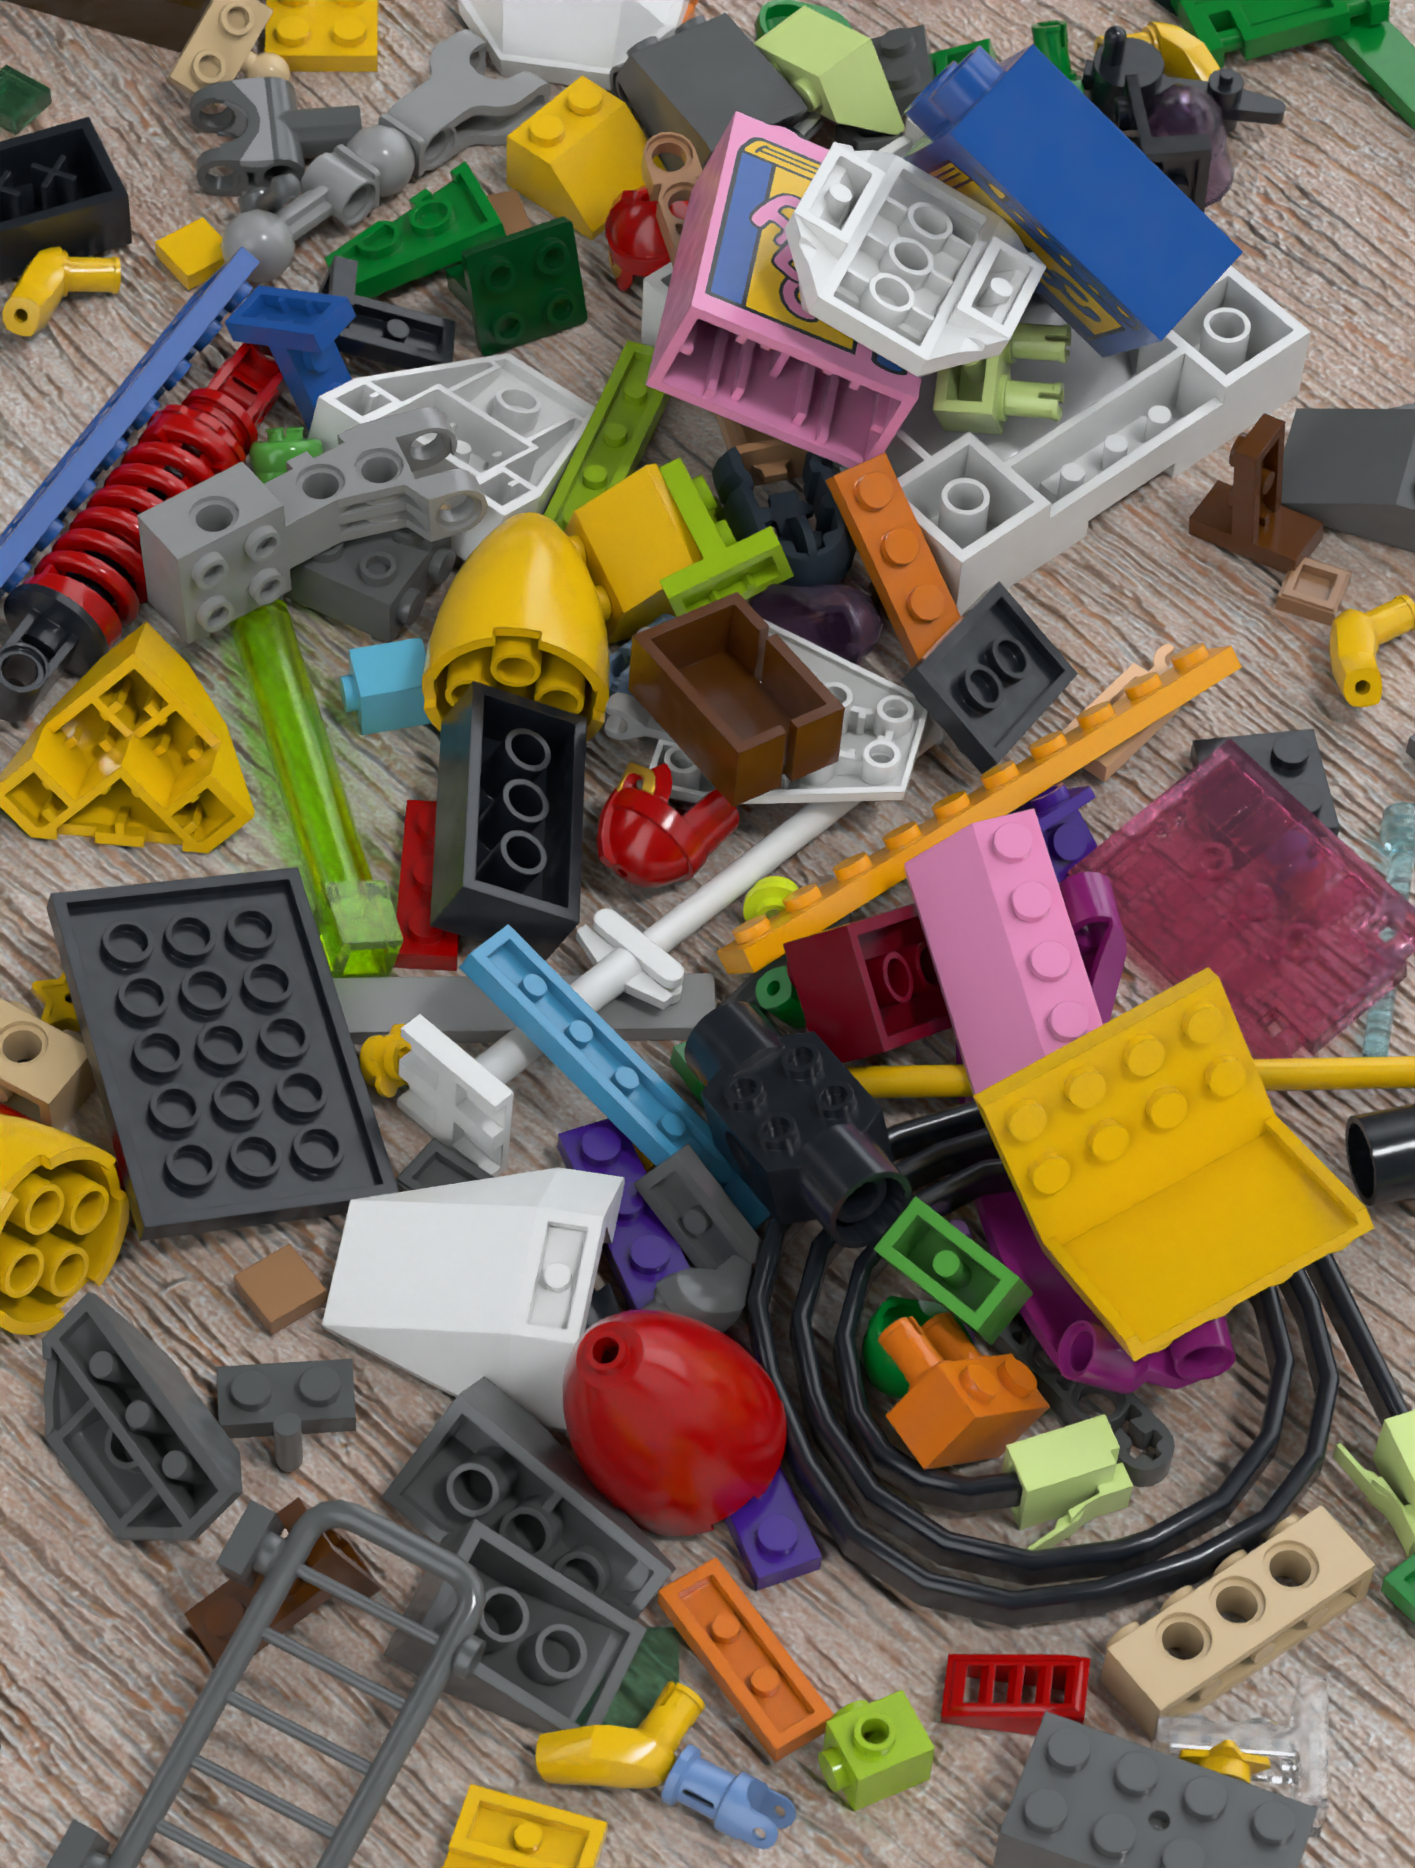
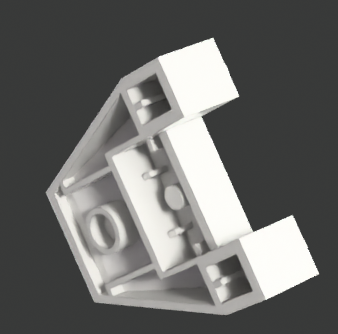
(508, 424)

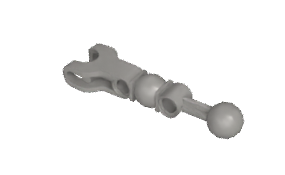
(416, 135)

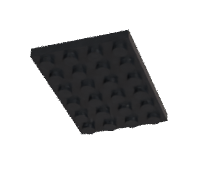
(219, 1052)

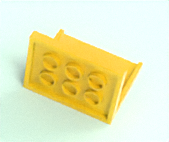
(1164, 1168)

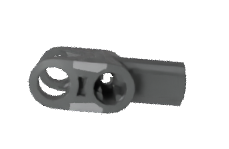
(267, 133)

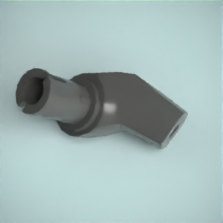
(706, 1294)

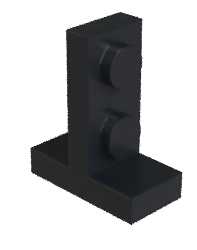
(385, 330)

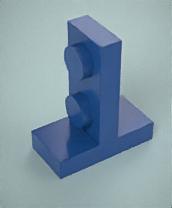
(301, 338)

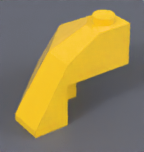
(131, 757)

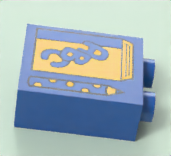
(1108, 224)

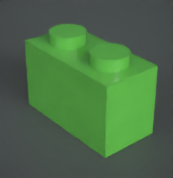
(953, 1270)

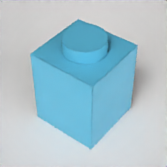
(386, 686)

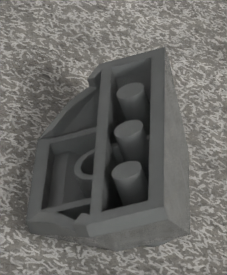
(134, 1429)

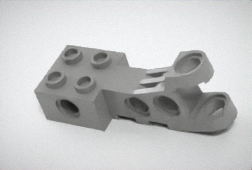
(236, 539)

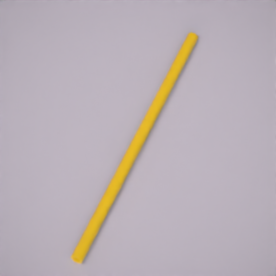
(1275, 1074)

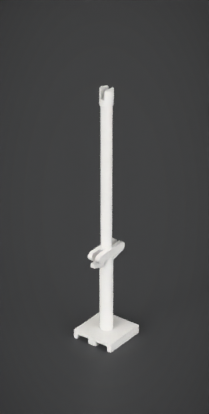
(467, 1099)

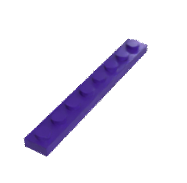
(768, 1530)

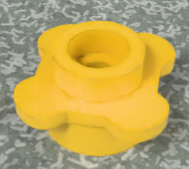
(380, 1061)

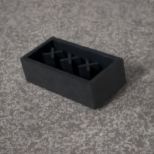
(61, 194)

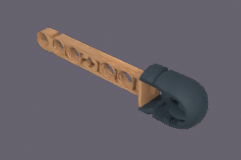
(753, 456)

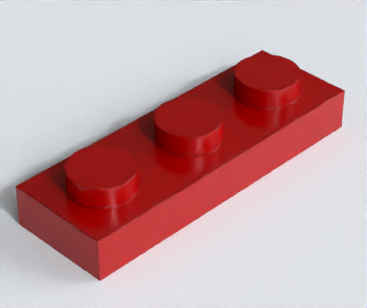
(422, 945)

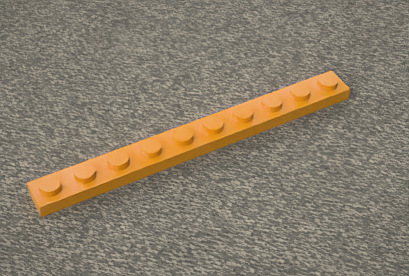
(1003, 791)

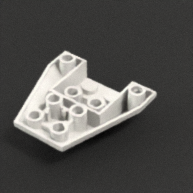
(877, 740)
(477, 1280)

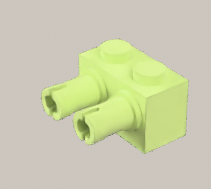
(983, 395)

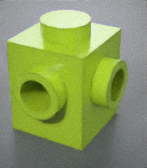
(875, 1750)

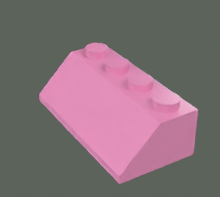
(1002, 946)

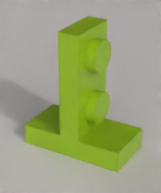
(726, 564)

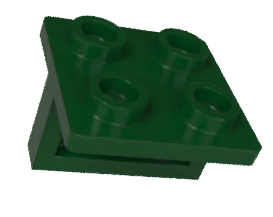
(521, 286)

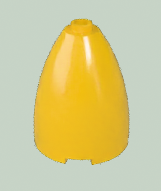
(522, 623)
(57, 1221)

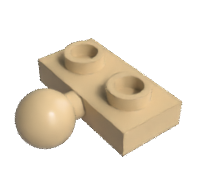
(223, 47)

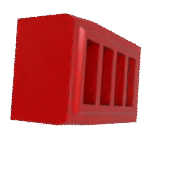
(1036, 1670)

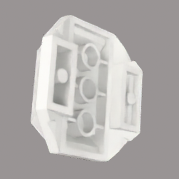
(568, 36)
(908, 262)

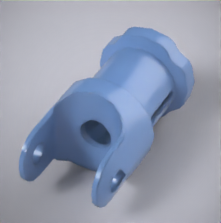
(732, 1801)

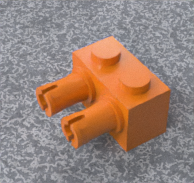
(957, 1400)

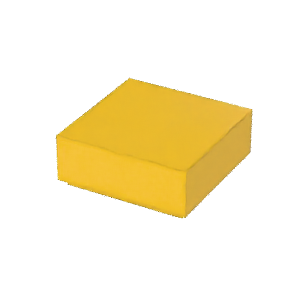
(191, 253)

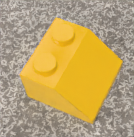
(578, 155)
(629, 544)

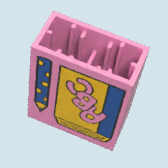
(736, 316)

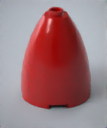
(671, 1420)

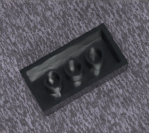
(509, 819)

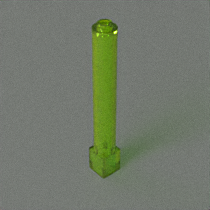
(350, 907)

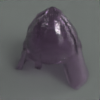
(1193, 111)
(824, 615)

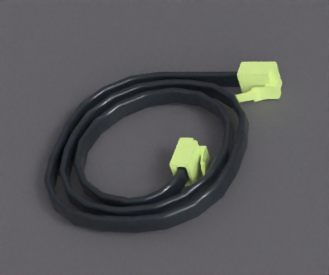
(1067, 1469)

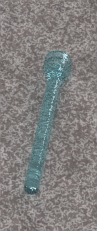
(1398, 835)

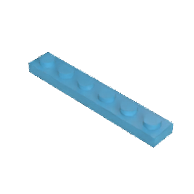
(599, 1060)

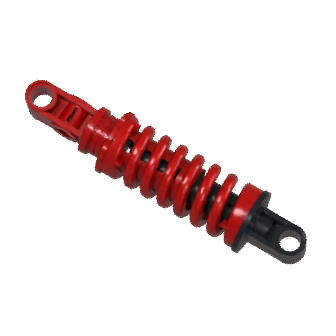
(65, 610)

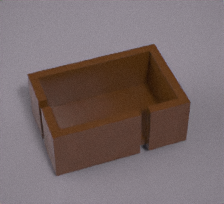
(706, 692)

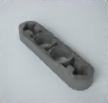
(1064, 1398)

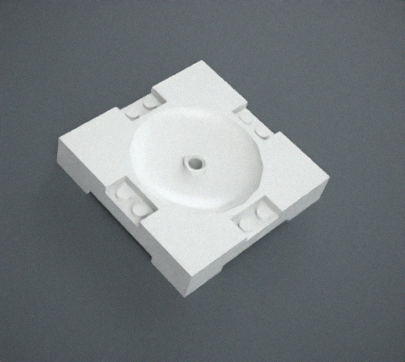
(1022, 497)

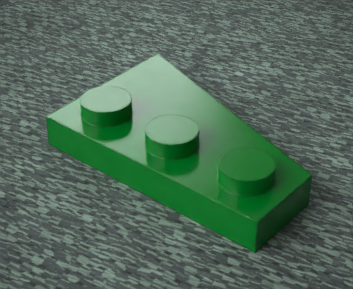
(423, 237)

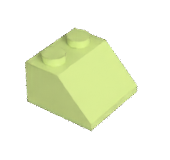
(832, 71)

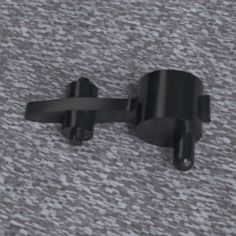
(1128, 55)

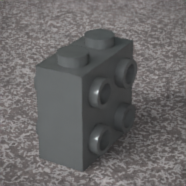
(373, 580)

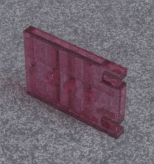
(1259, 901)

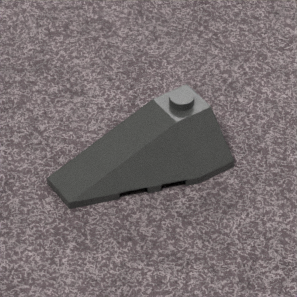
(509, 1473)

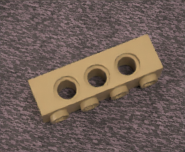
(56, 1077)
(1309, 1550)

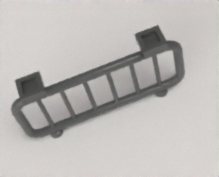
(259, 1549)

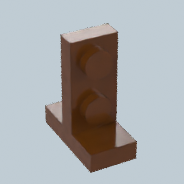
(1249, 513)
(332, 1555)

